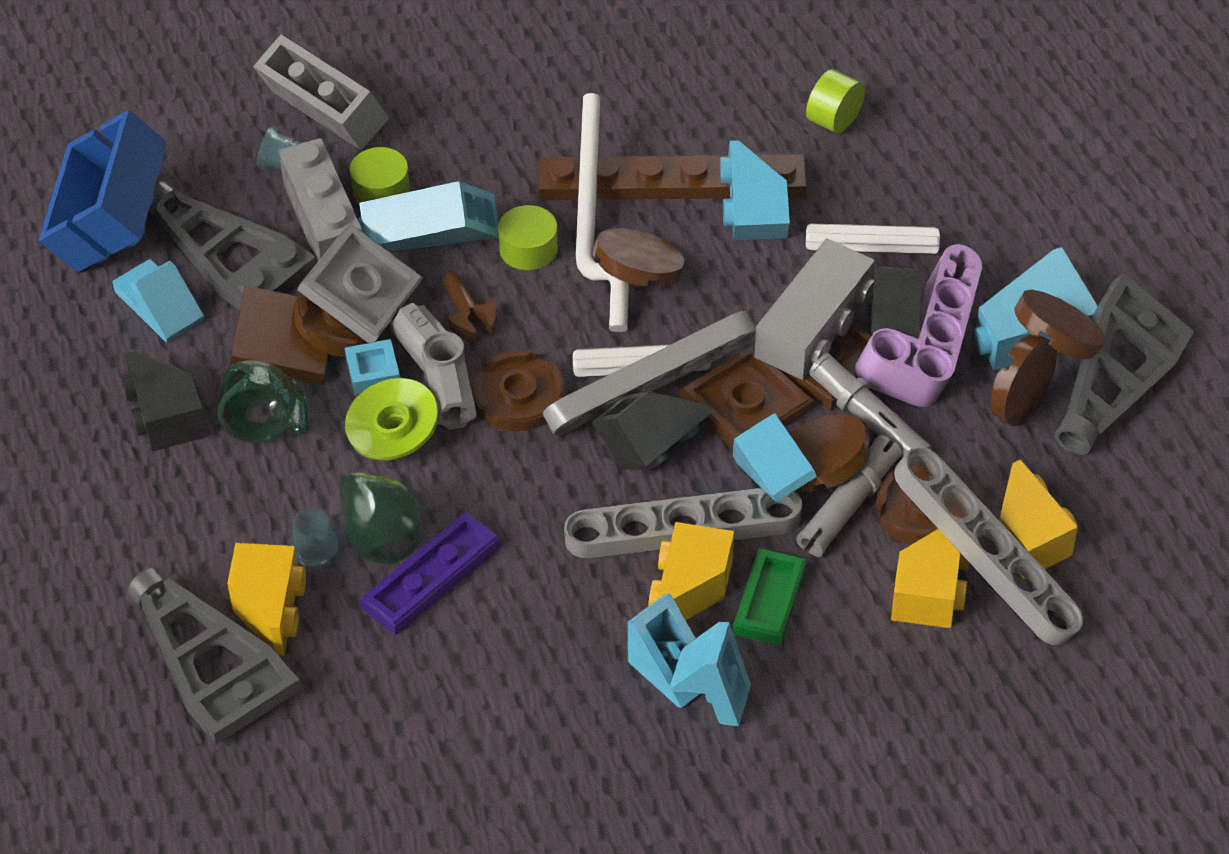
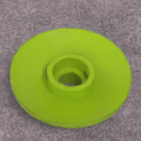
(388, 405)

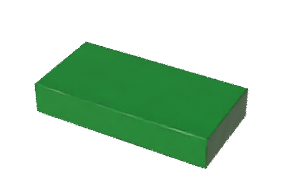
(769, 597)

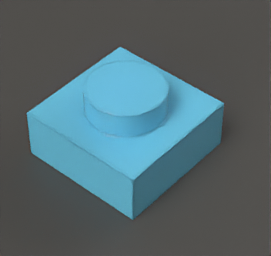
(371, 364)

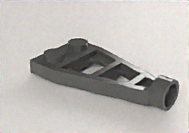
(274, 269)
(1150, 329)
(238, 695)

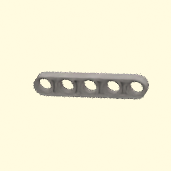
(650, 372)
(658, 515)
(995, 569)

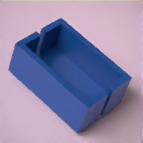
(103, 191)

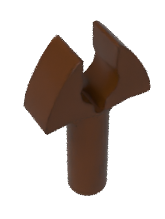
(468, 309)

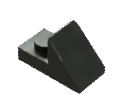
(896, 300)

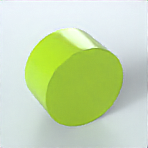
(835, 101)
(378, 174)
(528, 237)

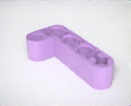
(921, 366)

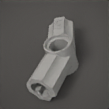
(441, 359)

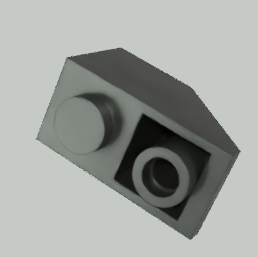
(166, 402)
(646, 425)

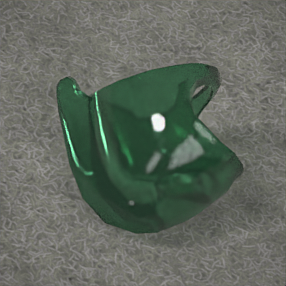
(261, 385)
(378, 513)

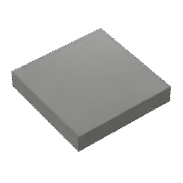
(360, 283)

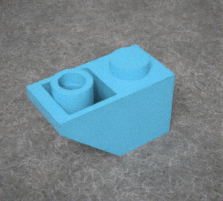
(757, 196)

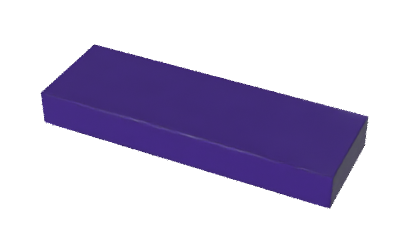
(430, 573)

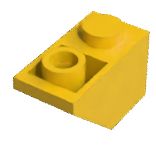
(1037, 518)
(694, 567)
(928, 582)
(264, 591)

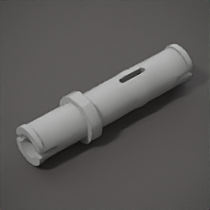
(856, 397)
(849, 497)

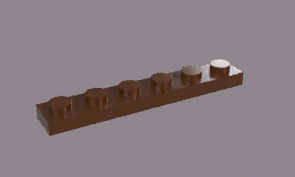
(657, 177)

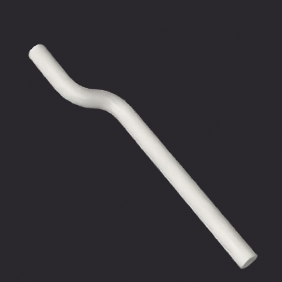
(586, 215)

